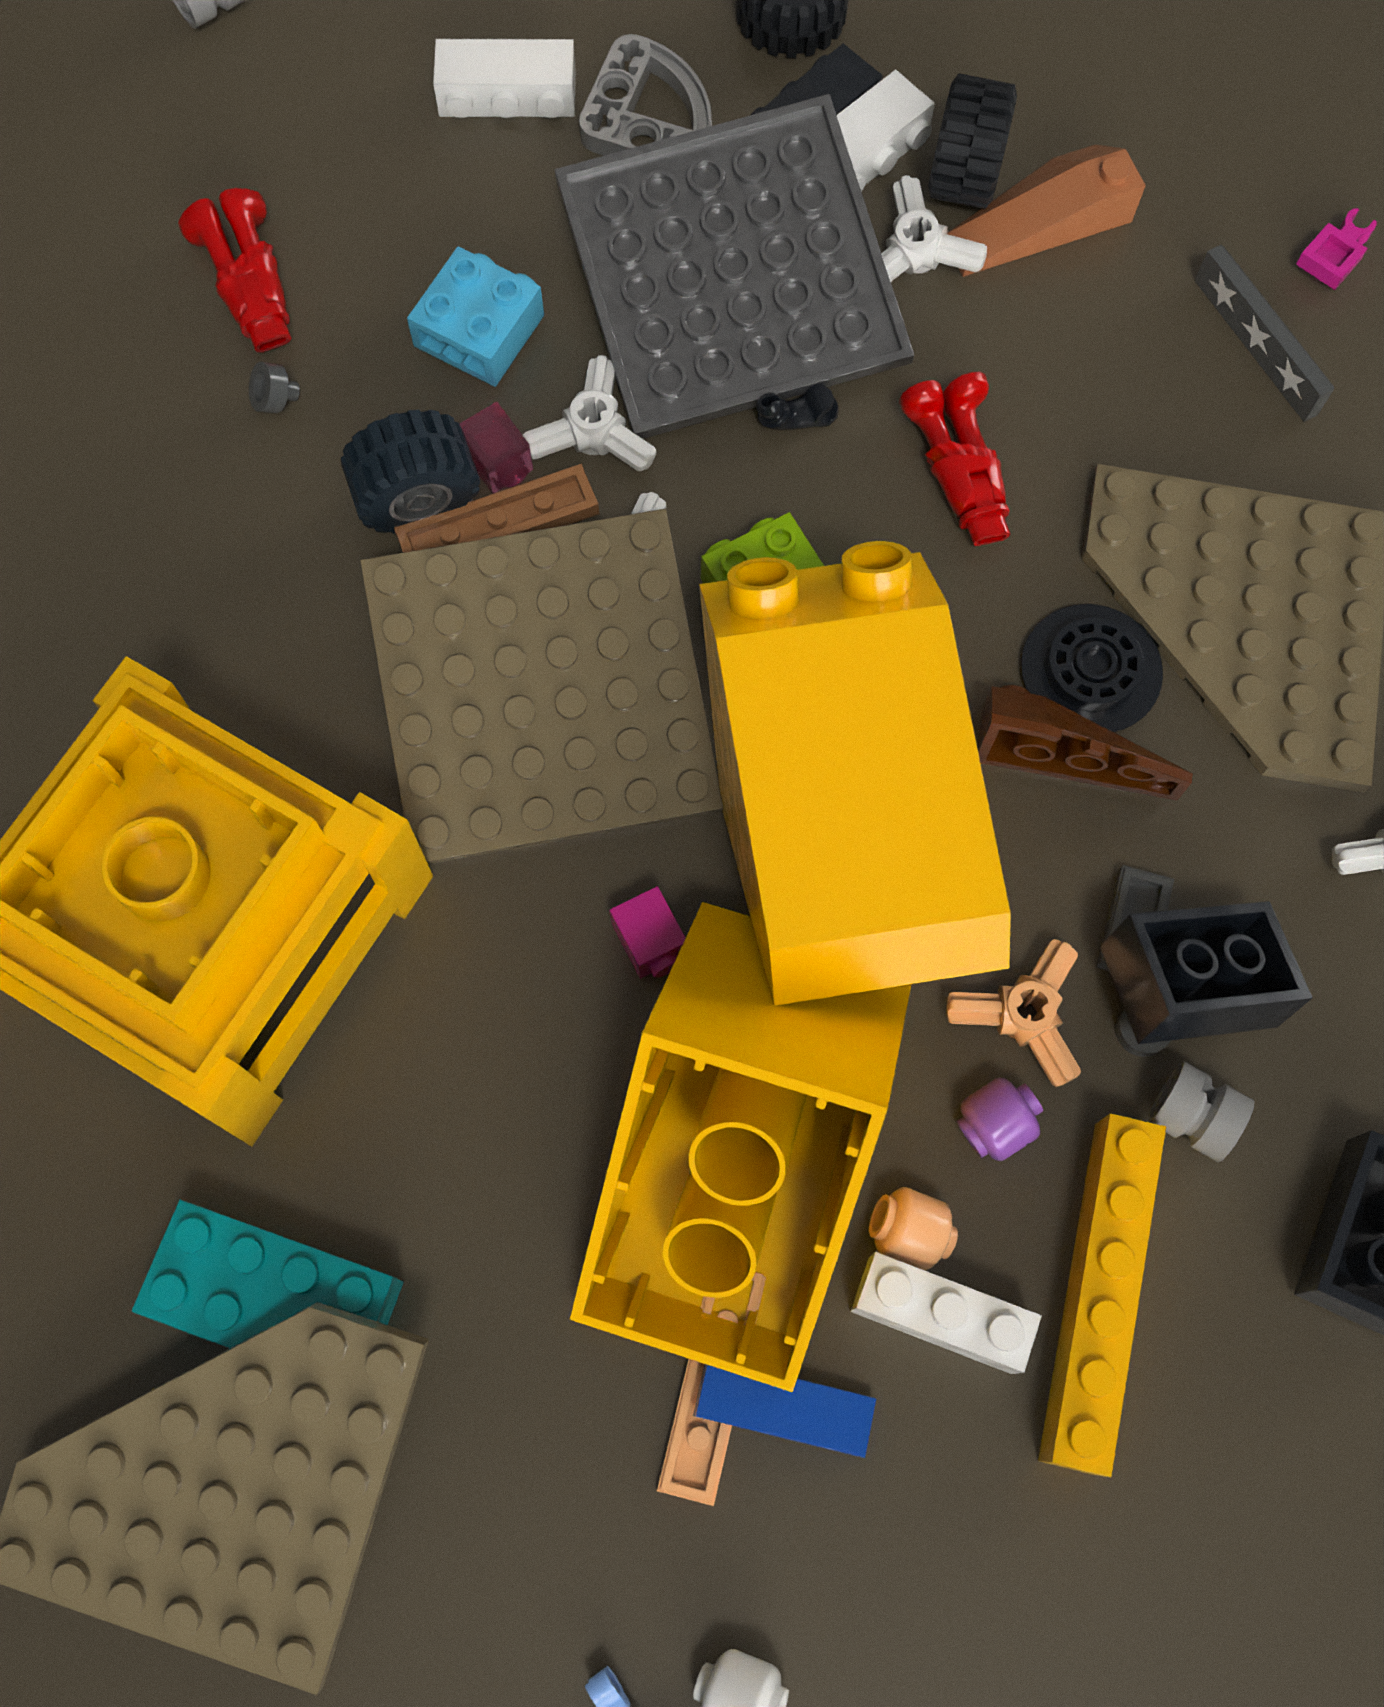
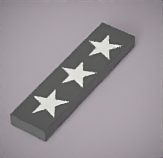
(1263, 333)

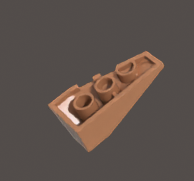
(1057, 205)

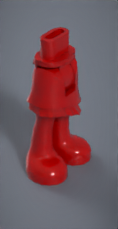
(250, 282)
(964, 469)

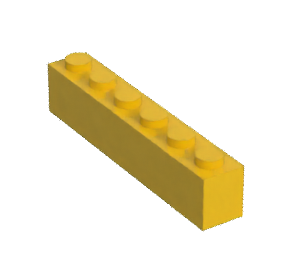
(1102, 1296)

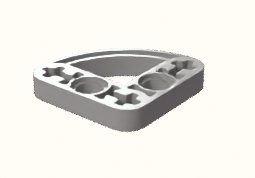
(621, 121)

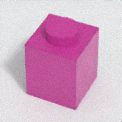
(648, 933)

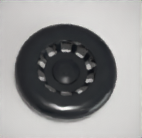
(1095, 663)

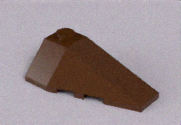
(1050, 740)

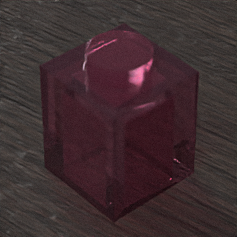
(497, 448)

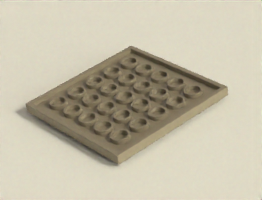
(541, 686)

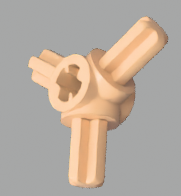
(1042, 993)

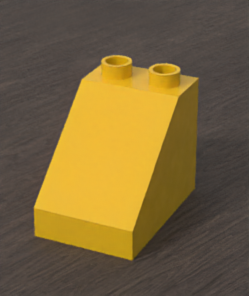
(852, 775)
(737, 1158)

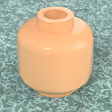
(913, 1228)

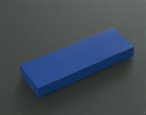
(807, 1415)

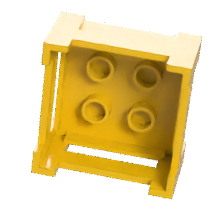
(181, 892)

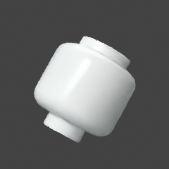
(740, 1682)

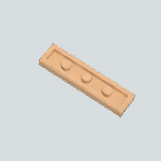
(695, 1443)

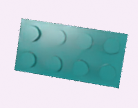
(237, 1279)

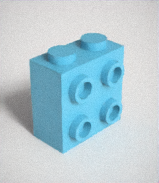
(476, 315)

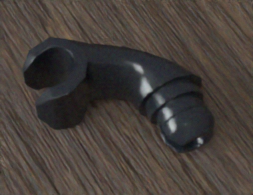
(812, 409)

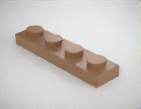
(531, 506)

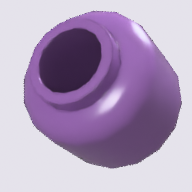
(1000, 1119)

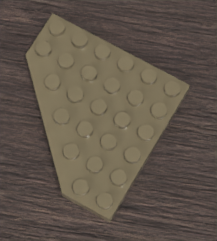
(1259, 607)
(225, 1497)

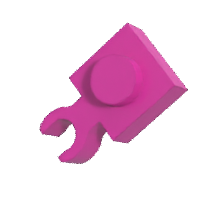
(1336, 251)

